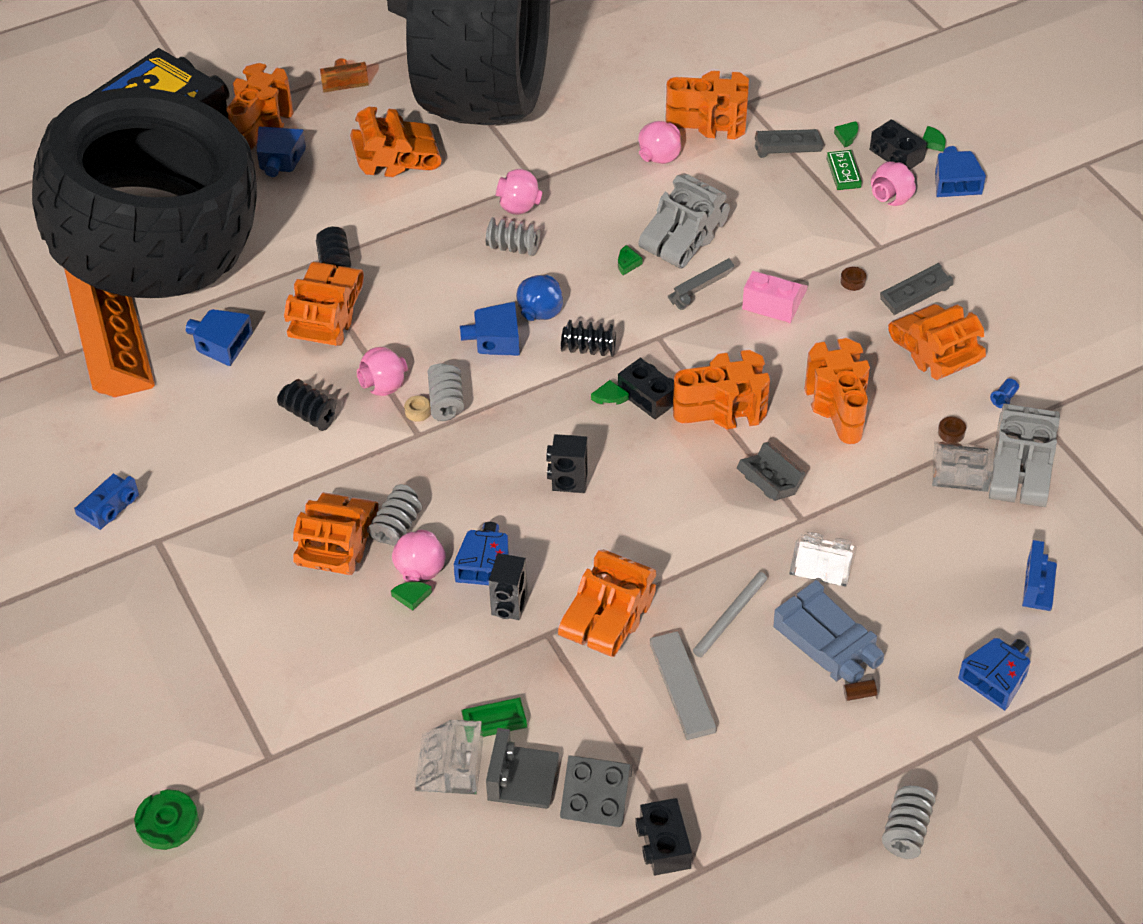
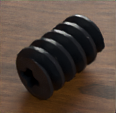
(333, 247)
(588, 338)
(308, 404)

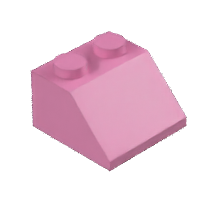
(772, 296)

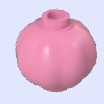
(659, 142)
(893, 180)
(518, 191)
(383, 369)
(418, 556)

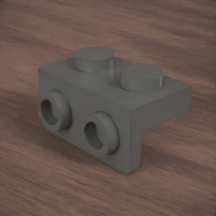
(772, 472)

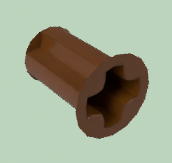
(860, 690)

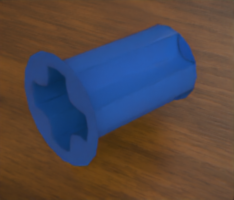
(1004, 393)

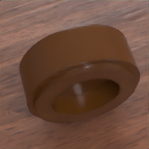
(853, 278)
(951, 429)

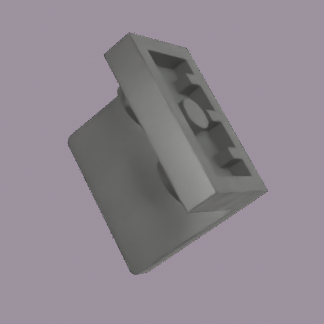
(520, 773)
(595, 790)

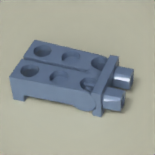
(827, 634)

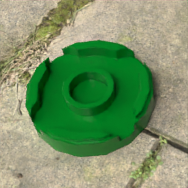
(166, 819)

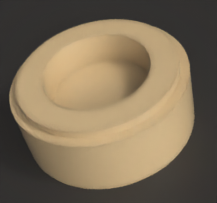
(417, 408)

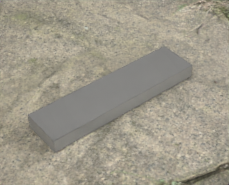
(682, 686)

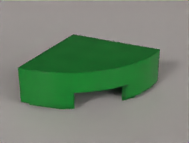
(846, 133)
(934, 139)
(628, 260)
(609, 393)
(411, 593)

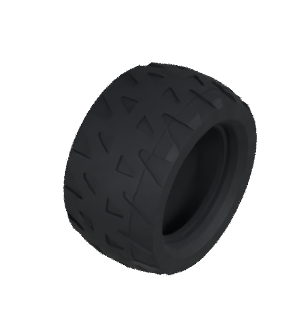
(477, 57)
(136, 241)

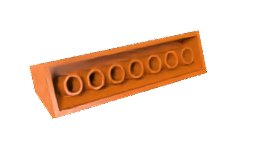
(110, 340)

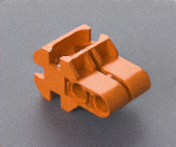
(258, 103)
(708, 103)
(393, 143)
(323, 303)
(940, 339)
(839, 387)
(723, 391)
(333, 532)
(608, 603)

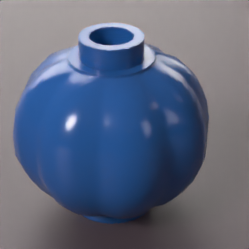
(539, 297)

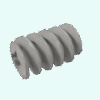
(512, 238)
(445, 391)
(395, 515)
(908, 821)

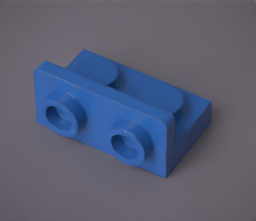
(107, 501)
(1039, 579)

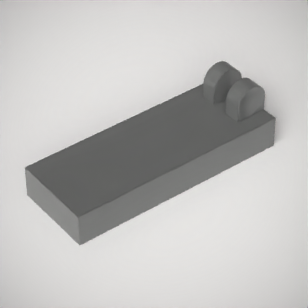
(787, 141)
(916, 289)
(682, 293)

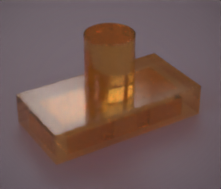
(344, 76)

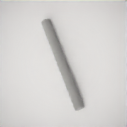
(729, 615)

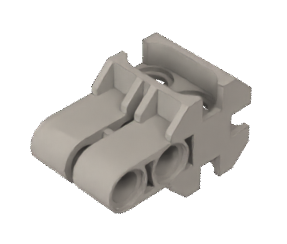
(684, 220)
(1036, 457)

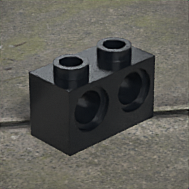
(897, 144)
(647, 388)
(568, 463)
(508, 586)
(667, 836)

